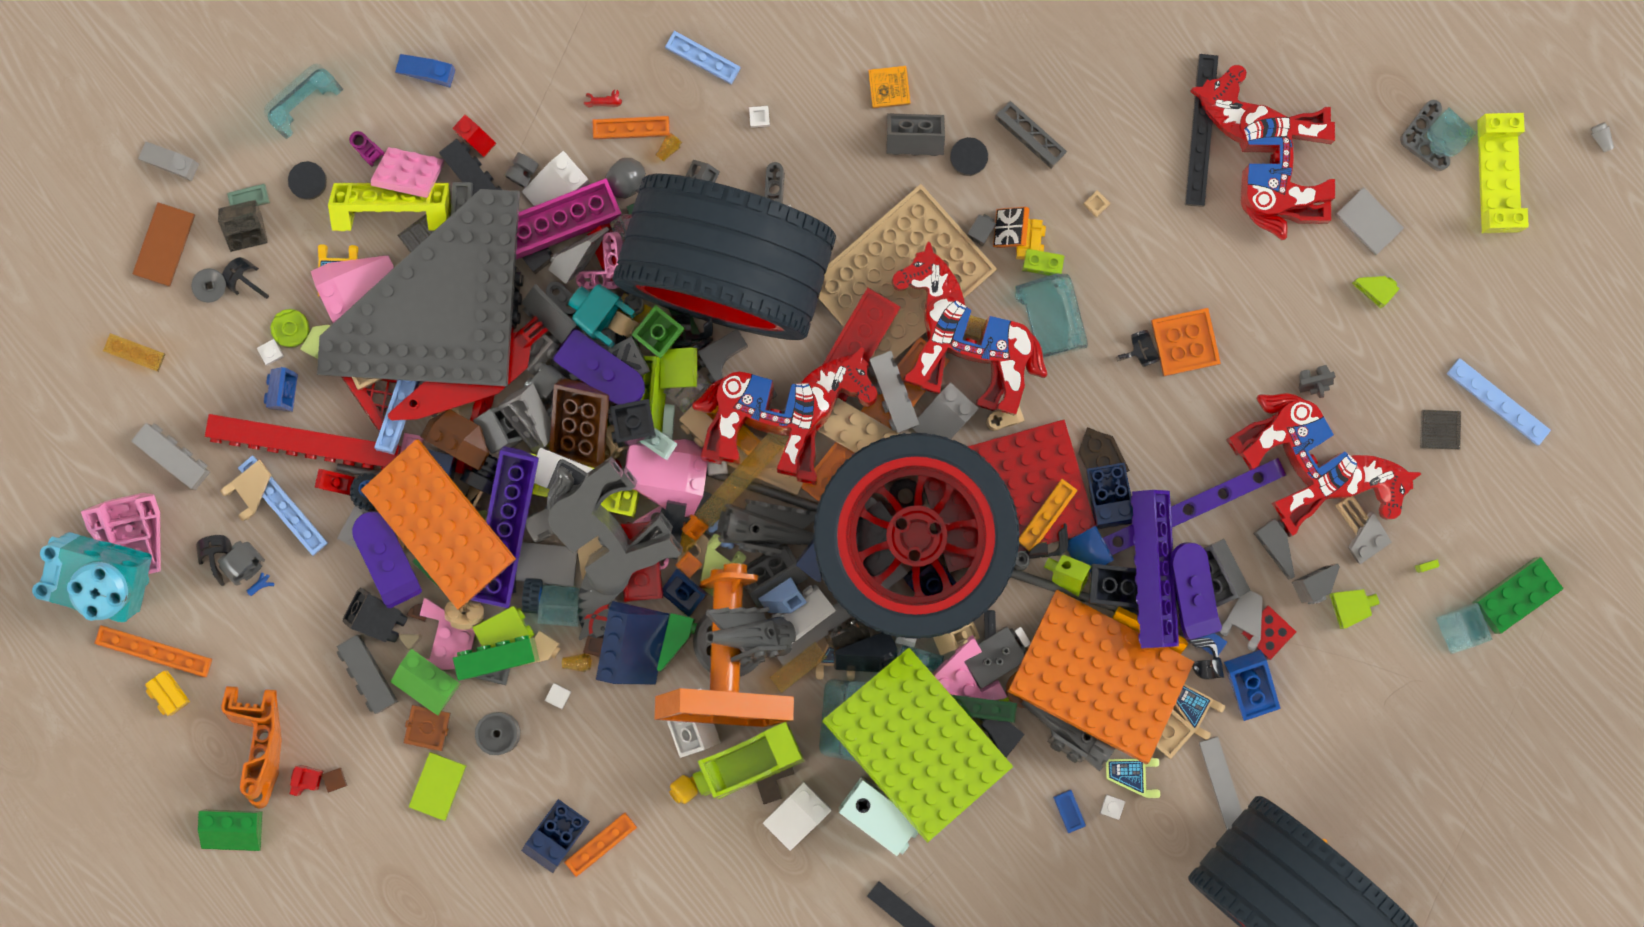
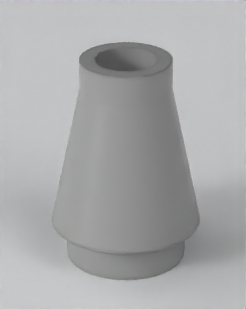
(1603, 136)

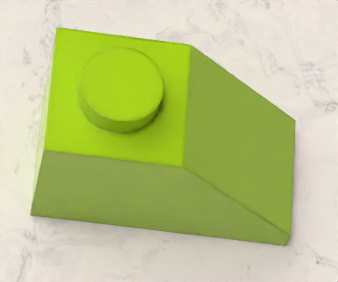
(1377, 289)

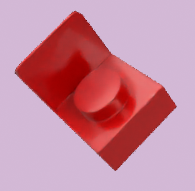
(334, 481)

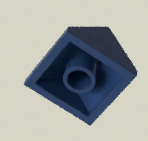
(808, 563)
(683, 592)

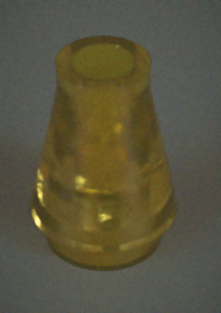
(668, 147)
(577, 662)

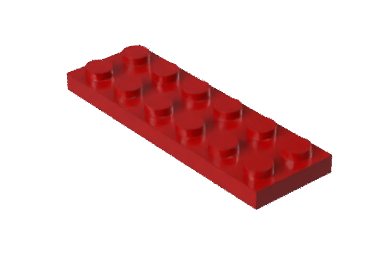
(864, 328)

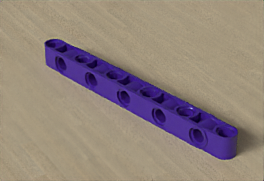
(1207, 500)

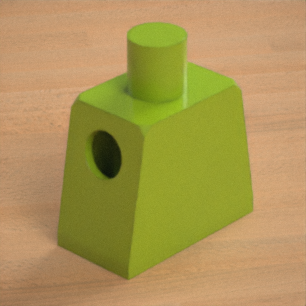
(1069, 573)
(1352, 606)

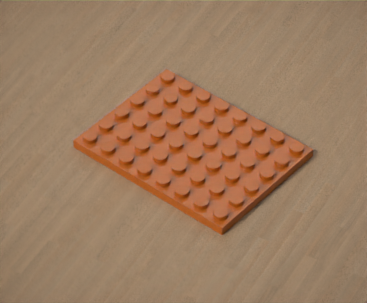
(1100, 677)

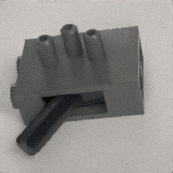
(998, 654)

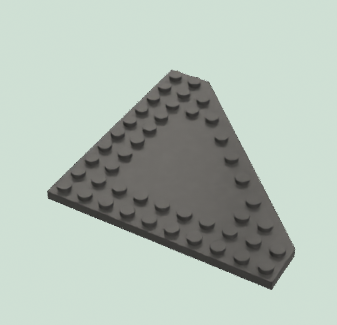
(441, 308)

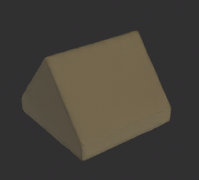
(410, 640)

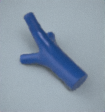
(261, 583)

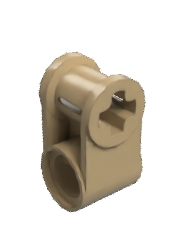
(623, 324)
(1005, 419)

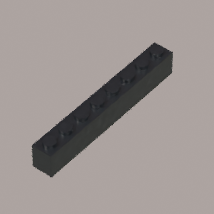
(469, 170)

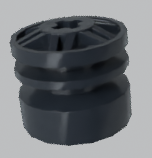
(484, 478)

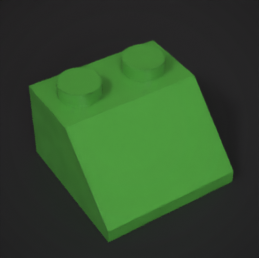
(658, 331)

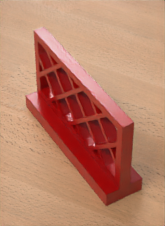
(366, 401)

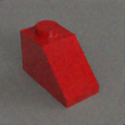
(474, 135)

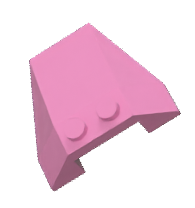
(348, 281)
(674, 479)
(128, 522)

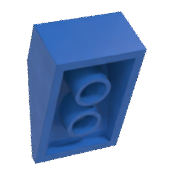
(281, 389)
(1252, 685)

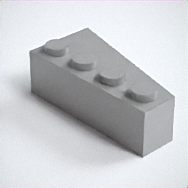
(893, 391)

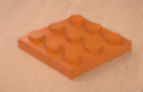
(1185, 342)

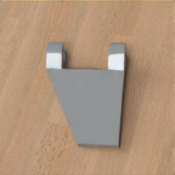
(1247, 617)

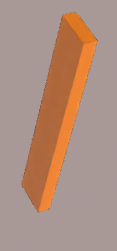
(153, 651)

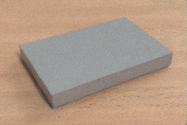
(1369, 221)
(547, 562)

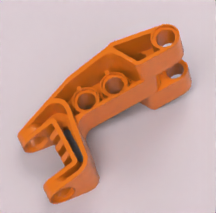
(262, 772)

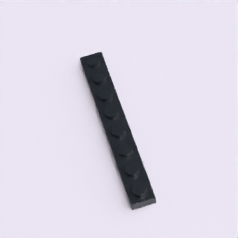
(1200, 137)

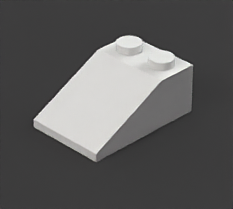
(555, 180)
(797, 816)

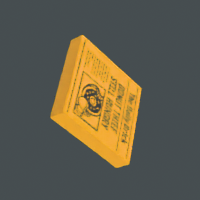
(889, 87)

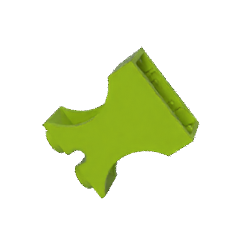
(748, 762)

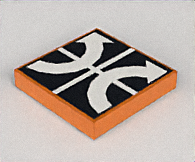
(1011, 227)

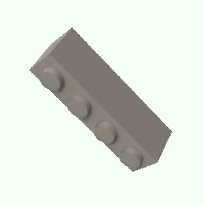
(170, 456)

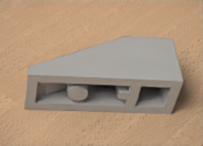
(169, 161)

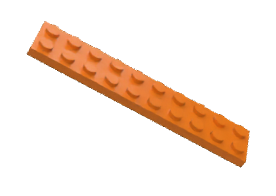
(839, 454)

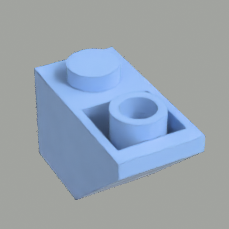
(783, 598)

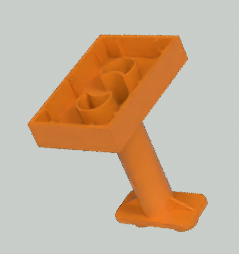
(723, 701)

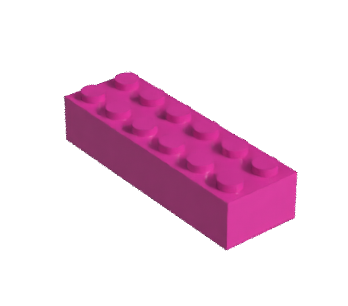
(565, 217)

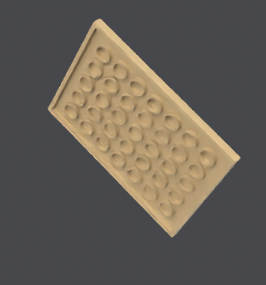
(892, 247)

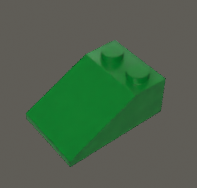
(677, 635)

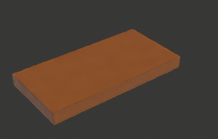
(163, 244)

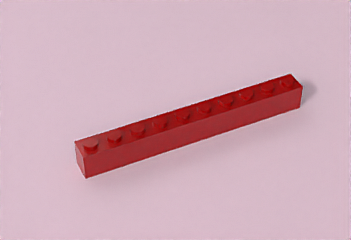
(296, 441)

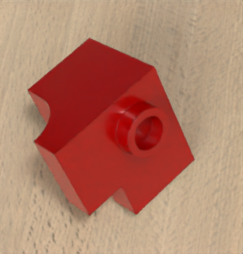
(305, 778)

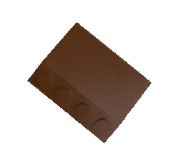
(579, 422)

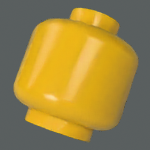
(683, 789)

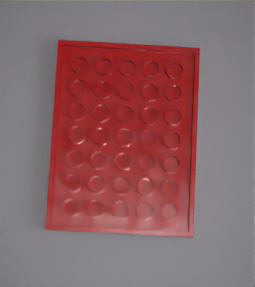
(1031, 468)

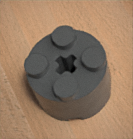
(545, 381)
(241, 562)

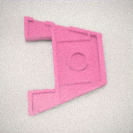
(447, 639)
(958, 679)

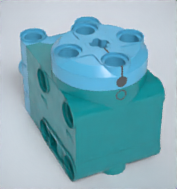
(93, 577)

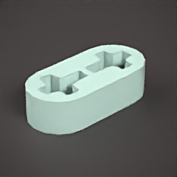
(668, 421)

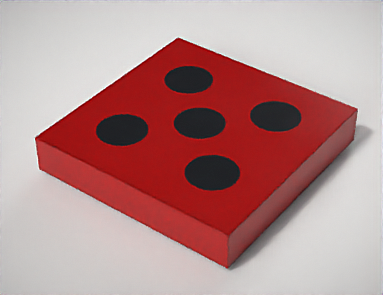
(1274, 633)

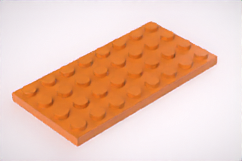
(438, 524)

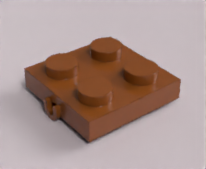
(426, 728)

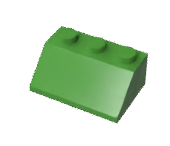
(425, 682)

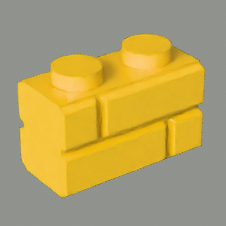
(1034, 234)
(166, 693)

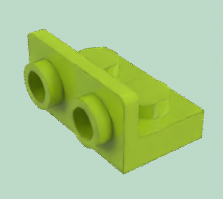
(1043, 262)

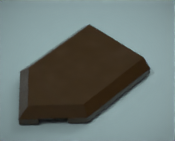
(1099, 450)

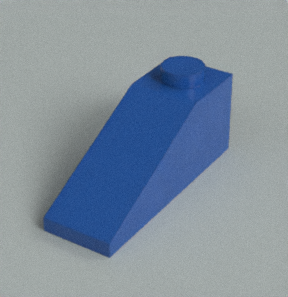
(426, 69)

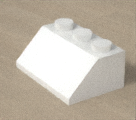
(809, 614)
(692, 736)

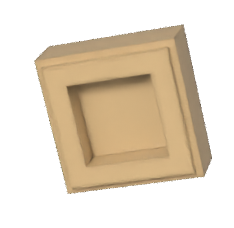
(1096, 203)

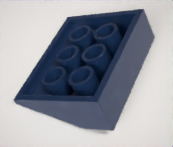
(632, 645)

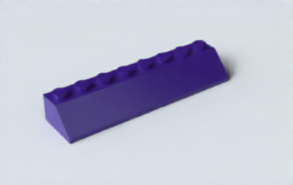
(508, 517)
(1152, 559)

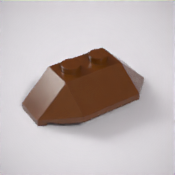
(457, 437)

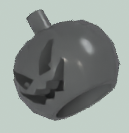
(625, 177)

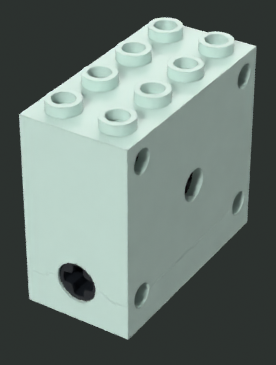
(878, 817)

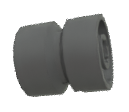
(521, 170)

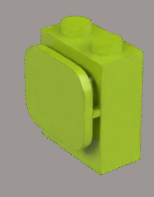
(503, 627)

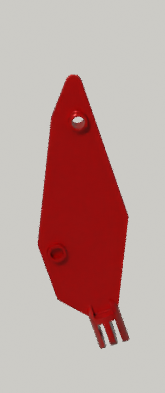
(439, 396)

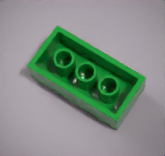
(1518, 595)
(495, 659)

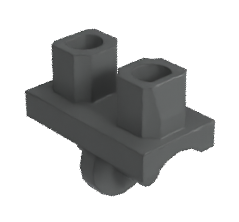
(1316, 384)

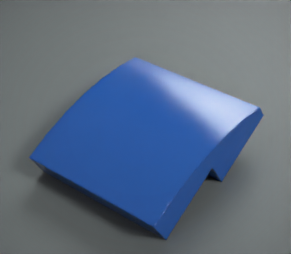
(1090, 548)

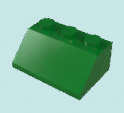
(230, 829)

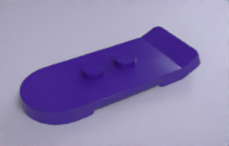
(600, 369)
(385, 559)
(1194, 591)

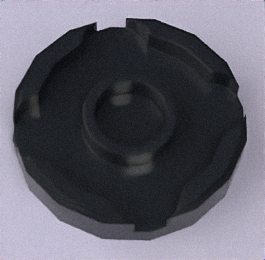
(969, 156)
(307, 180)

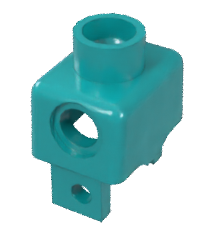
(597, 310)

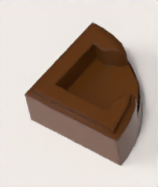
(415, 611)

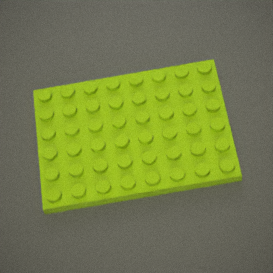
(917, 744)

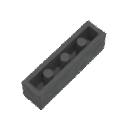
(367, 674)

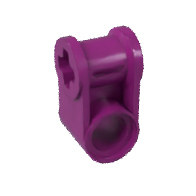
(368, 150)

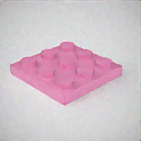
(407, 172)

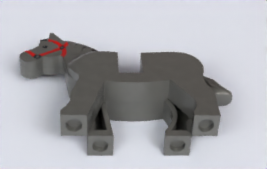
(579, 517)

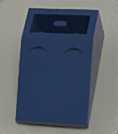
(1110, 495)
(555, 836)

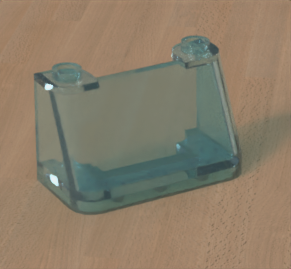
(278, 108)
(1053, 314)
(835, 693)

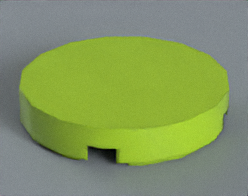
(290, 328)

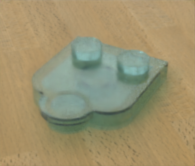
(1449, 134)

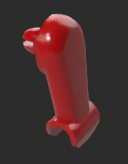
(608, 101)

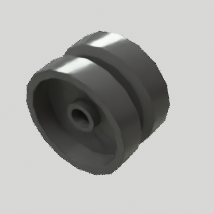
(509, 733)

